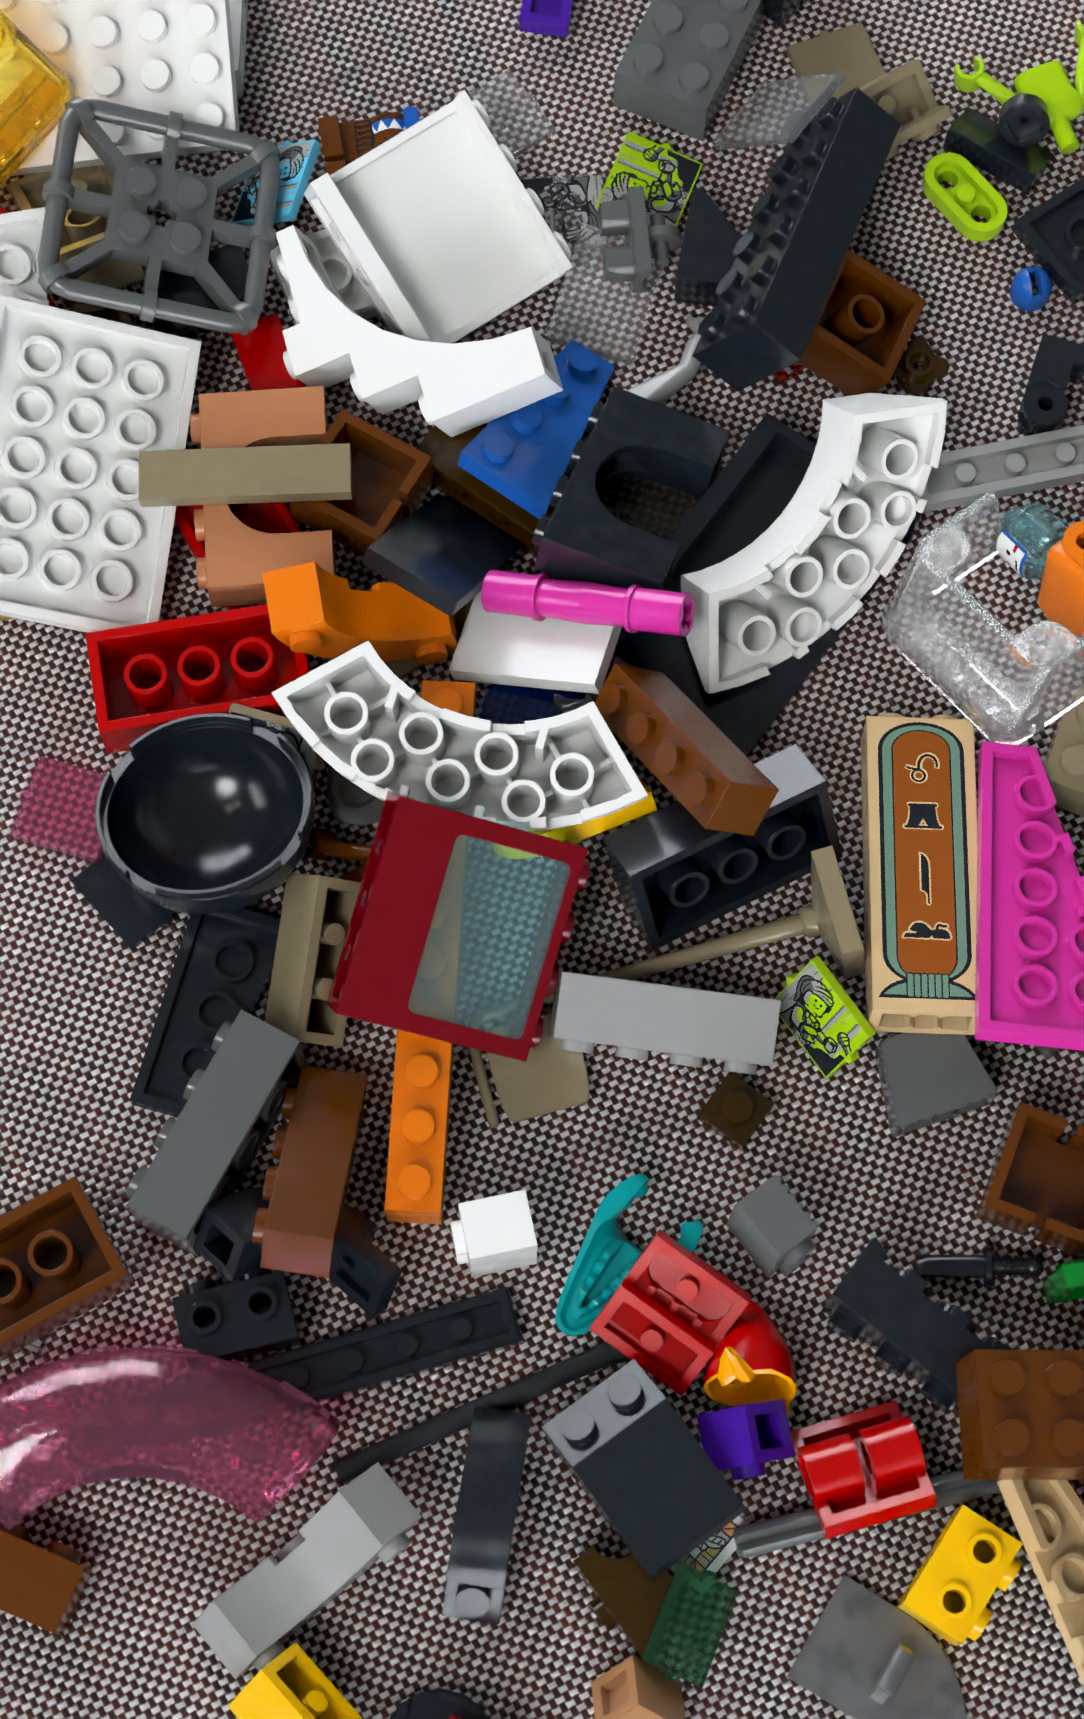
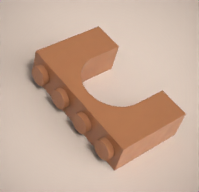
(234, 551)

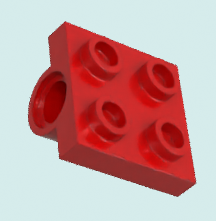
(863, 1469)

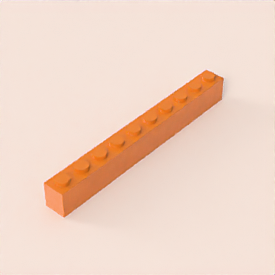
(422, 1076)

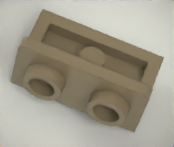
(910, 101)

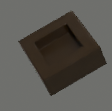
(735, 1111)

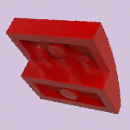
(670, 1312)

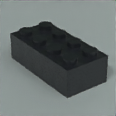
(685, 876)

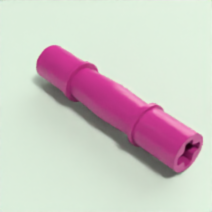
(588, 602)

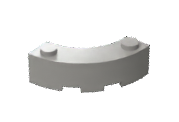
(333, 1550)

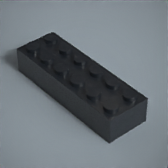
(796, 242)

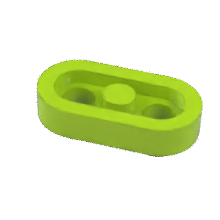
(968, 198)

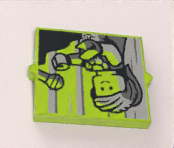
(661, 171)
(823, 1017)

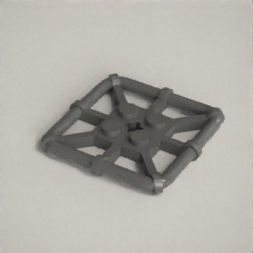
(132, 233)

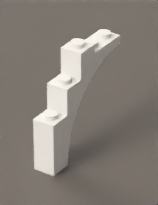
(453, 383)

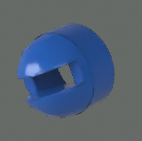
(1021, 289)

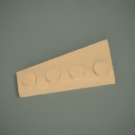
(1052, 1531)

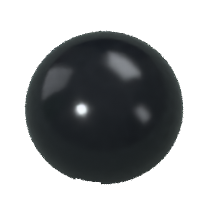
(206, 813)

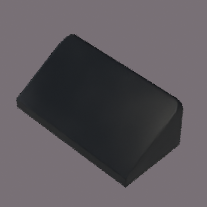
(982, 145)

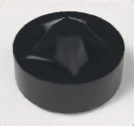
(1024, 120)

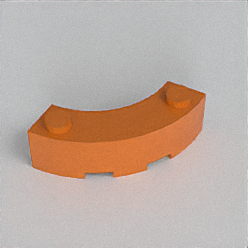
(326, 618)

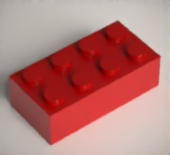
(186, 669)

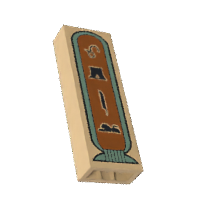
(919, 873)

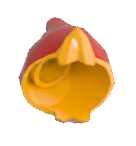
(751, 1363)

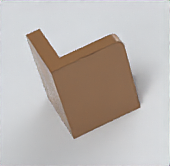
(636, 1692)

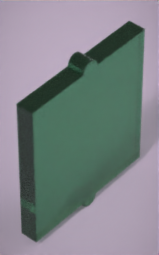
(690, 1625)

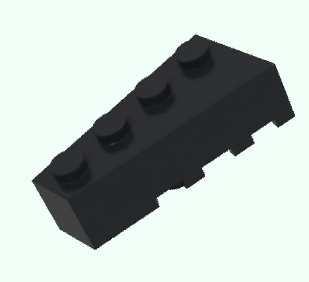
(903, 1325)

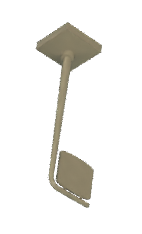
(559, 1078)

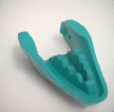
(607, 1258)

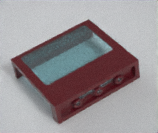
(458, 928)

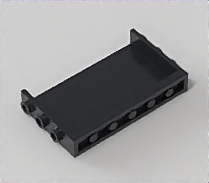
(724, 521)

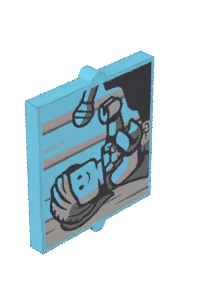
(295, 172)

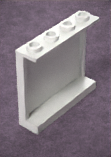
(440, 226)

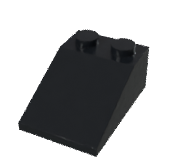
(643, 1469)

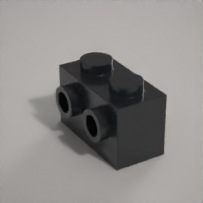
(238, 1317)

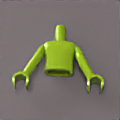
(1046, 81)

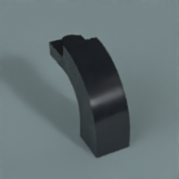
(356, 1267)
(486, 1515)

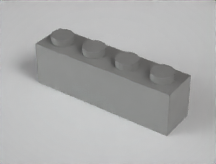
(664, 1019)

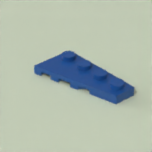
(532, 446)

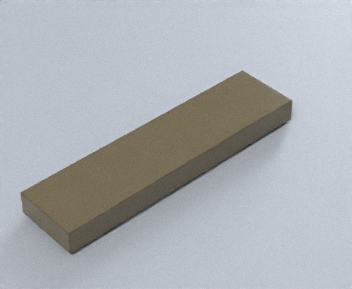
(245, 475)

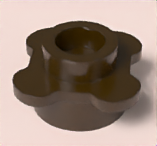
(919, 381)

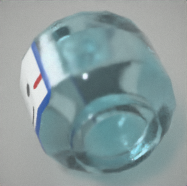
(1027, 537)

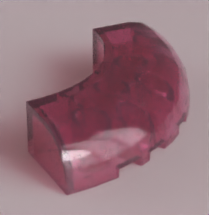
(156, 1418)

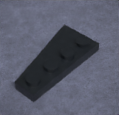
(217, 973)

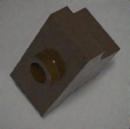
(624, 1595)

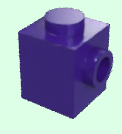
(747, 1437)

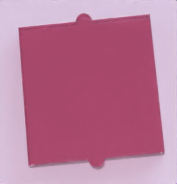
(60, 810)

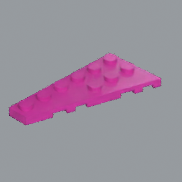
(1026, 907)

